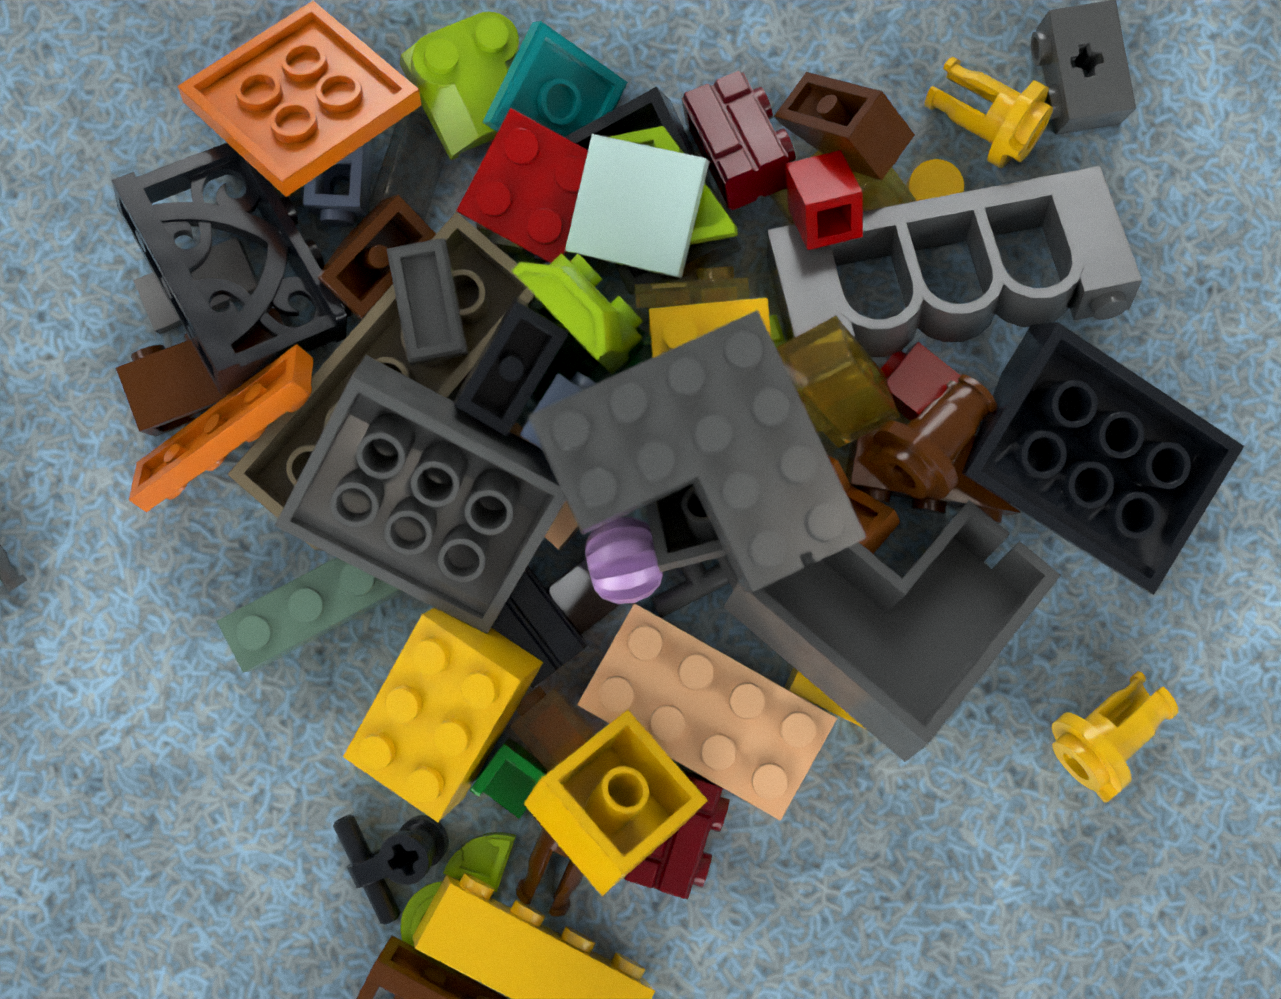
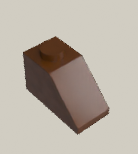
(849, 119)
(360, 265)

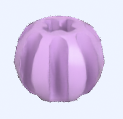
(623, 561)

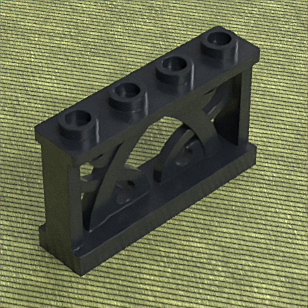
(215, 332)

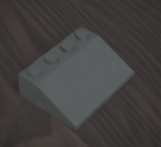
(424, 496)

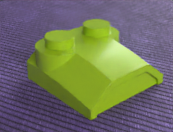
(460, 76)
(571, 296)

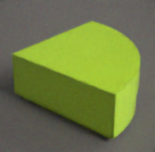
(483, 858)

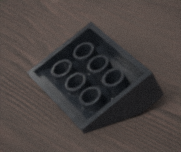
(1098, 454)

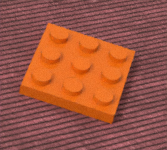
(300, 97)

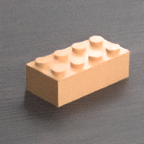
(709, 711)

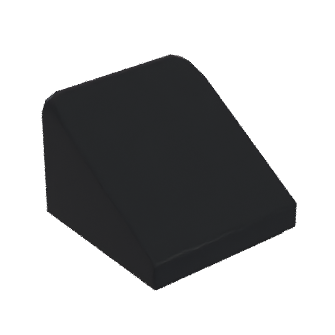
(578, 598)

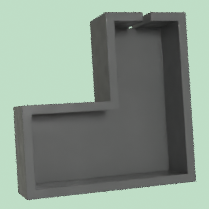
(713, 419)
(897, 646)

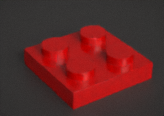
(527, 186)

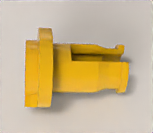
(1011, 122)
(1100, 744)

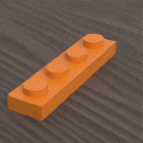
(222, 428)

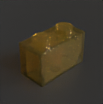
(838, 382)

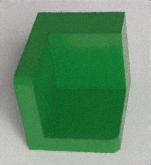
(510, 777)

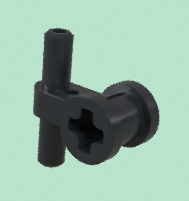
(393, 860)

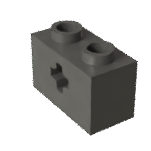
(1095, 42)

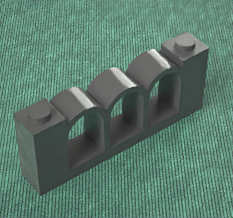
(1078, 224)

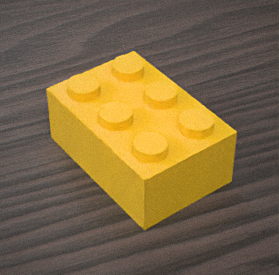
(441, 711)

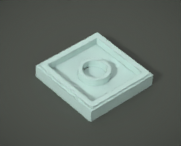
(637, 205)

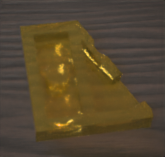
(711, 286)

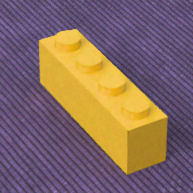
(517, 952)

